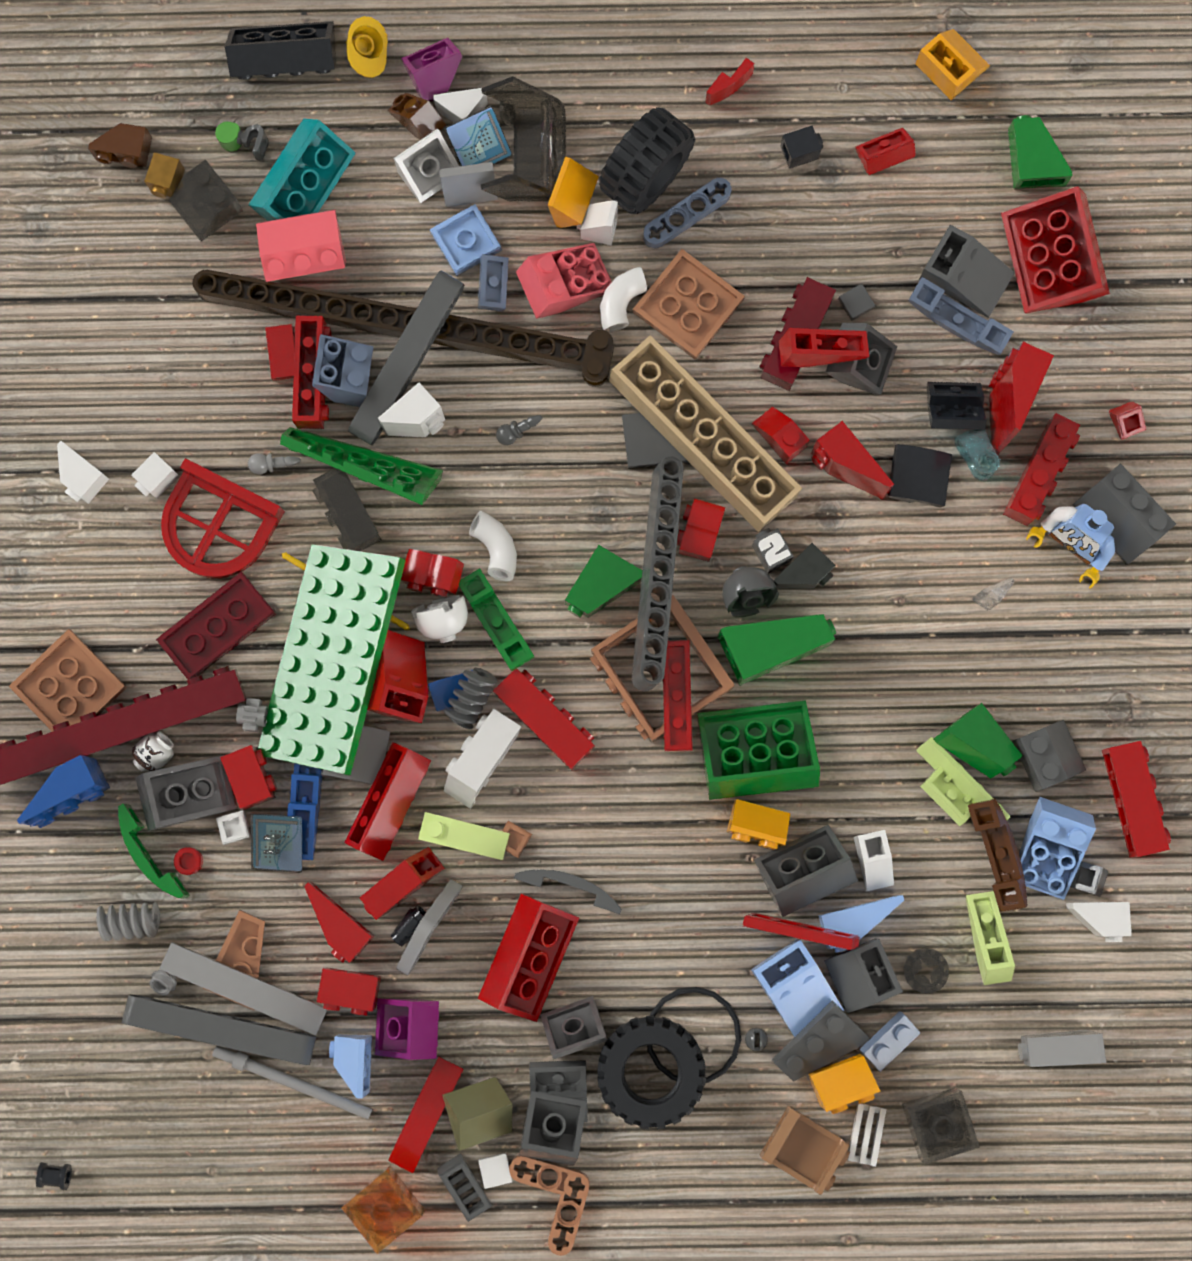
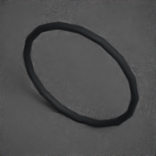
(731, 1012)

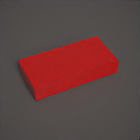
(281, 351)

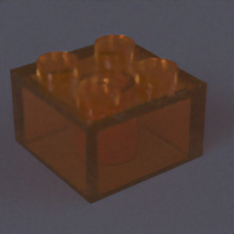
(383, 1209)

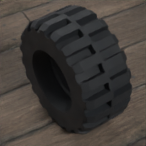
(646, 160)
(657, 1111)

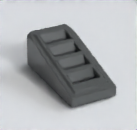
(451, 1167)

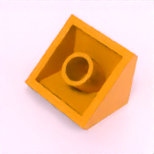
(572, 194)

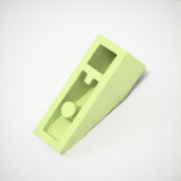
(463, 836)
(990, 939)

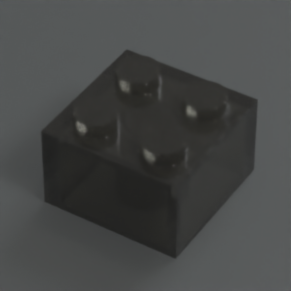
(940, 1125)

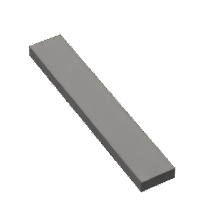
(243, 988)

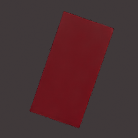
(216, 626)

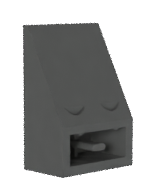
(968, 271)

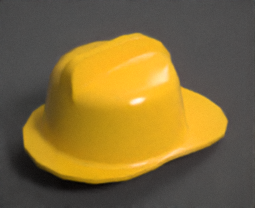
(367, 46)

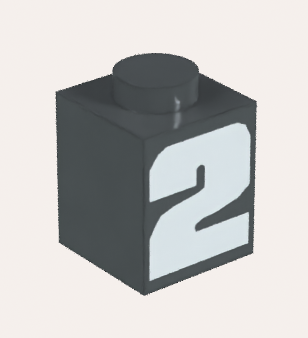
(771, 549)

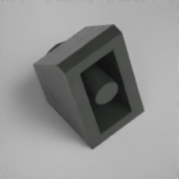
(806, 570)

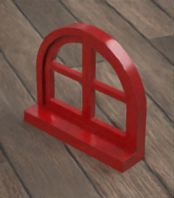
(232, 495)

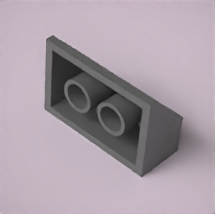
(1131, 510)
(806, 870)

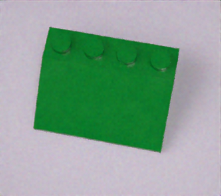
(758, 750)

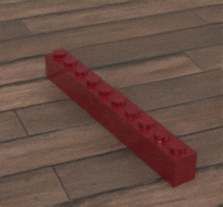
(120, 724)

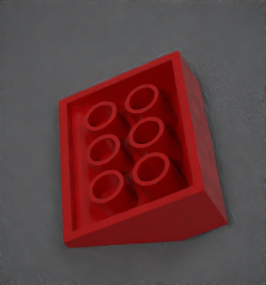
(1055, 251)
(1014, 392)

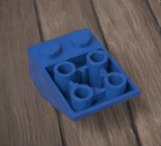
(65, 789)

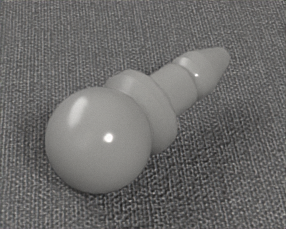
(259, 463)

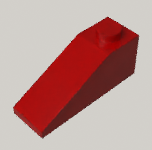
(821, 346)
(340, 929)

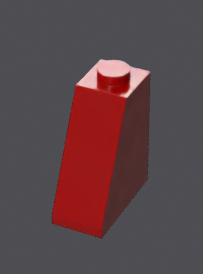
(401, 883)

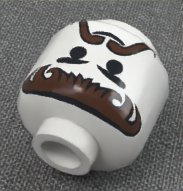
(152, 752)

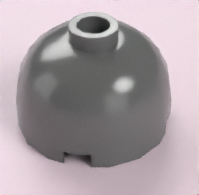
(747, 590)

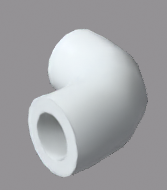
(617, 297)
(499, 544)

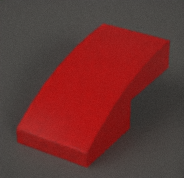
(726, 86)

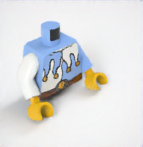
(1081, 532)

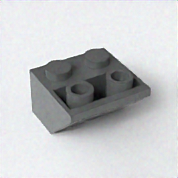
(863, 976)

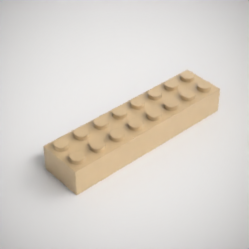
(704, 433)

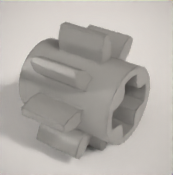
(252, 715)

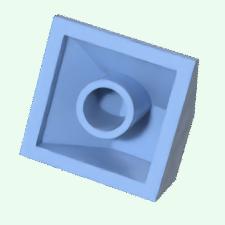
(353, 1061)

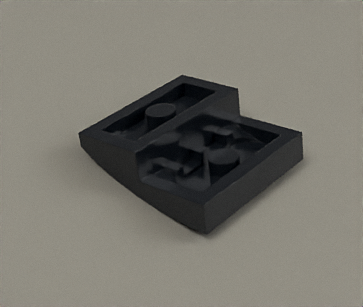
(956, 405)
(920, 475)

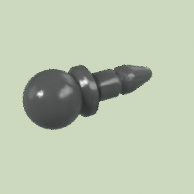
(507, 434)

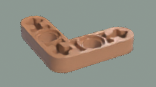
(560, 1187)

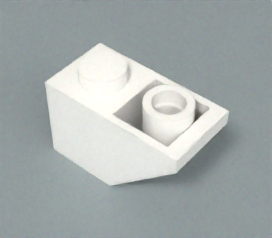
(875, 860)

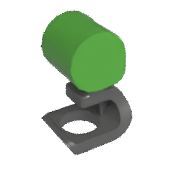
(232, 138)

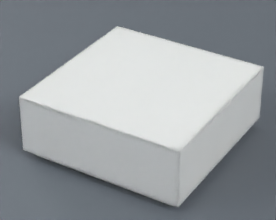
(233, 827)
(495, 1170)

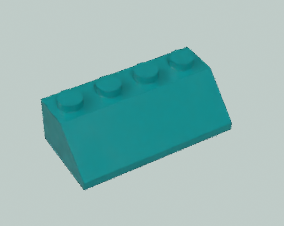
(303, 173)

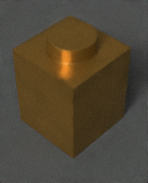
(164, 175)

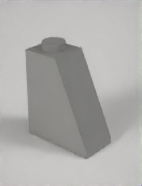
(1062, 1048)

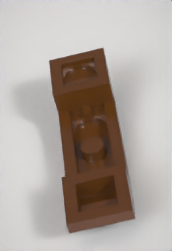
(1002, 854)

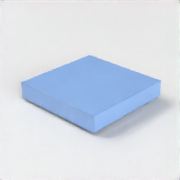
(465, 239)

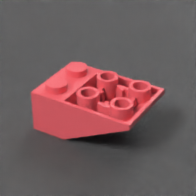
(563, 279)

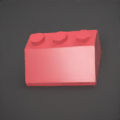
(300, 245)

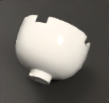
(441, 618)

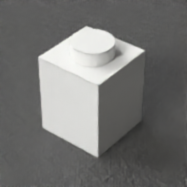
(154, 476)

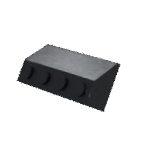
(281, 50)

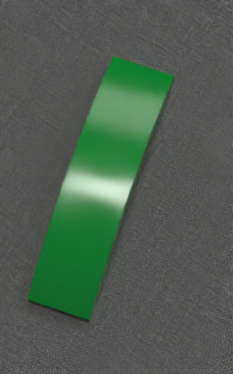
(495, 620)
(129, 826)

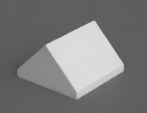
(421, 165)

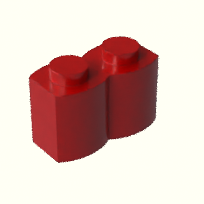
(701, 529)
(432, 572)

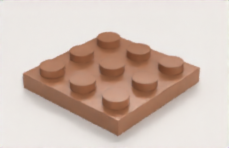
(688, 304)
(67, 683)

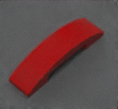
(425, 1115)

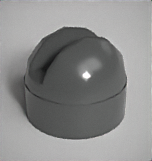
(750, 1039)

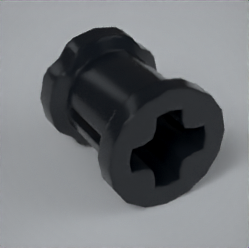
(53, 1176)

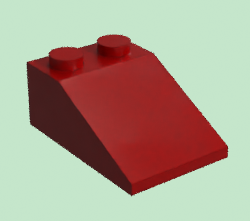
(849, 461)

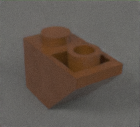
(416, 115)
(123, 145)

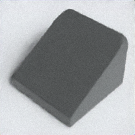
(1090, 879)

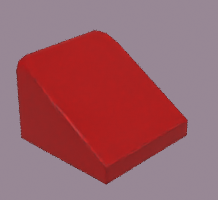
(1128, 419)

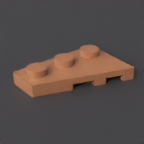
(243, 945)

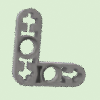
(427, 926)

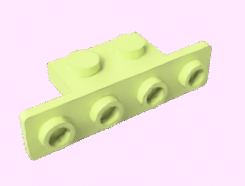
(950, 784)

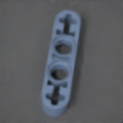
(689, 215)

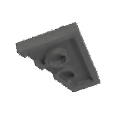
(820, 1042)

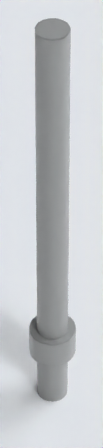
(241, 1061)

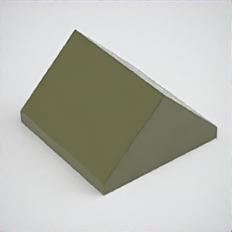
(478, 1113)

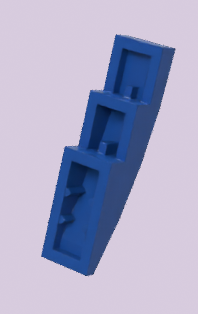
(305, 803)

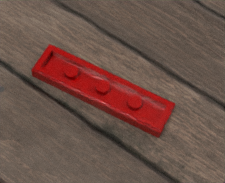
(677, 698)
(801, 931)

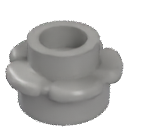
(163, 982)

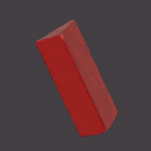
(886, 151)

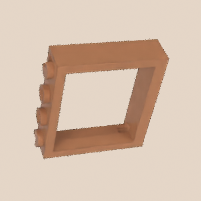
(697, 643)

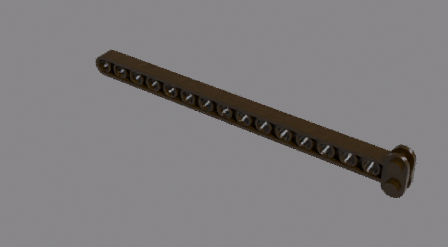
(593, 357)

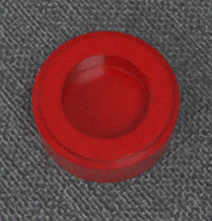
(188, 861)

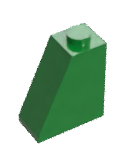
(1035, 156)
(601, 583)
(980, 743)

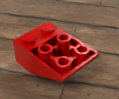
(401, 679)

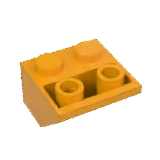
(950, 63)
(758, 823)
(844, 1083)

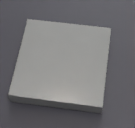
(463, 184)

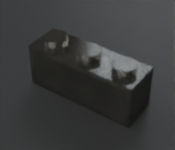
(345, 510)

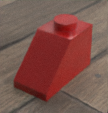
(781, 434)

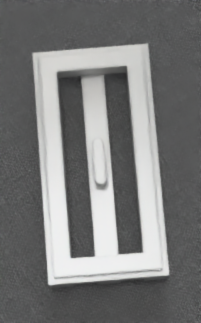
(872, 1161)

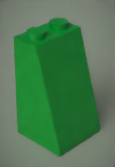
(770, 645)

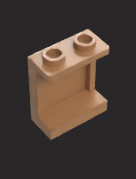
(805, 1150)

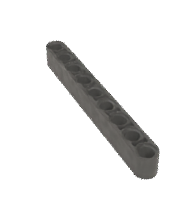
(651, 581)

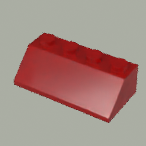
(528, 958)

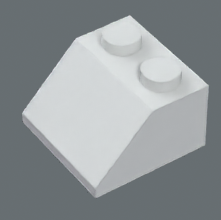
(413, 415)

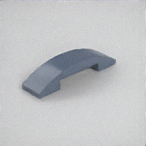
(958, 319)

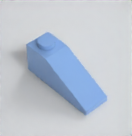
(859, 918)

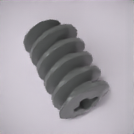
(471, 697)

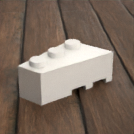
(480, 757)

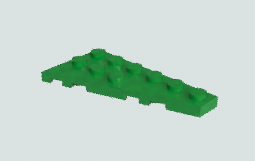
(383, 470)

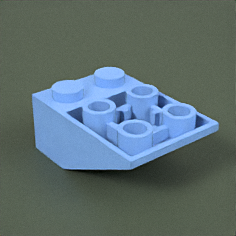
(1054, 846)
(794, 985)

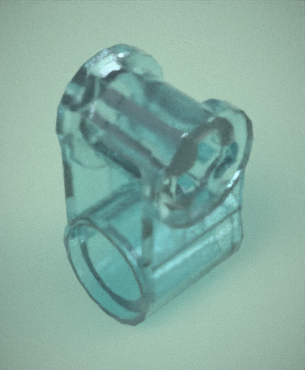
(977, 449)

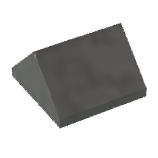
(573, 1027)

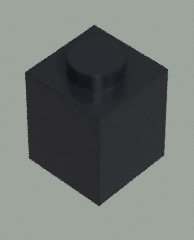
(801, 146)

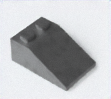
(184, 793)

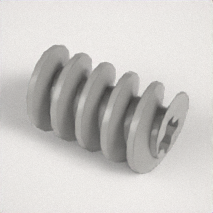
(128, 923)

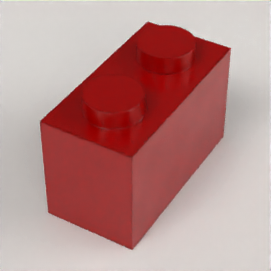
(249, 777)
(348, 990)

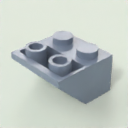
(342, 370)

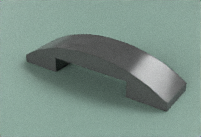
(536, 878)

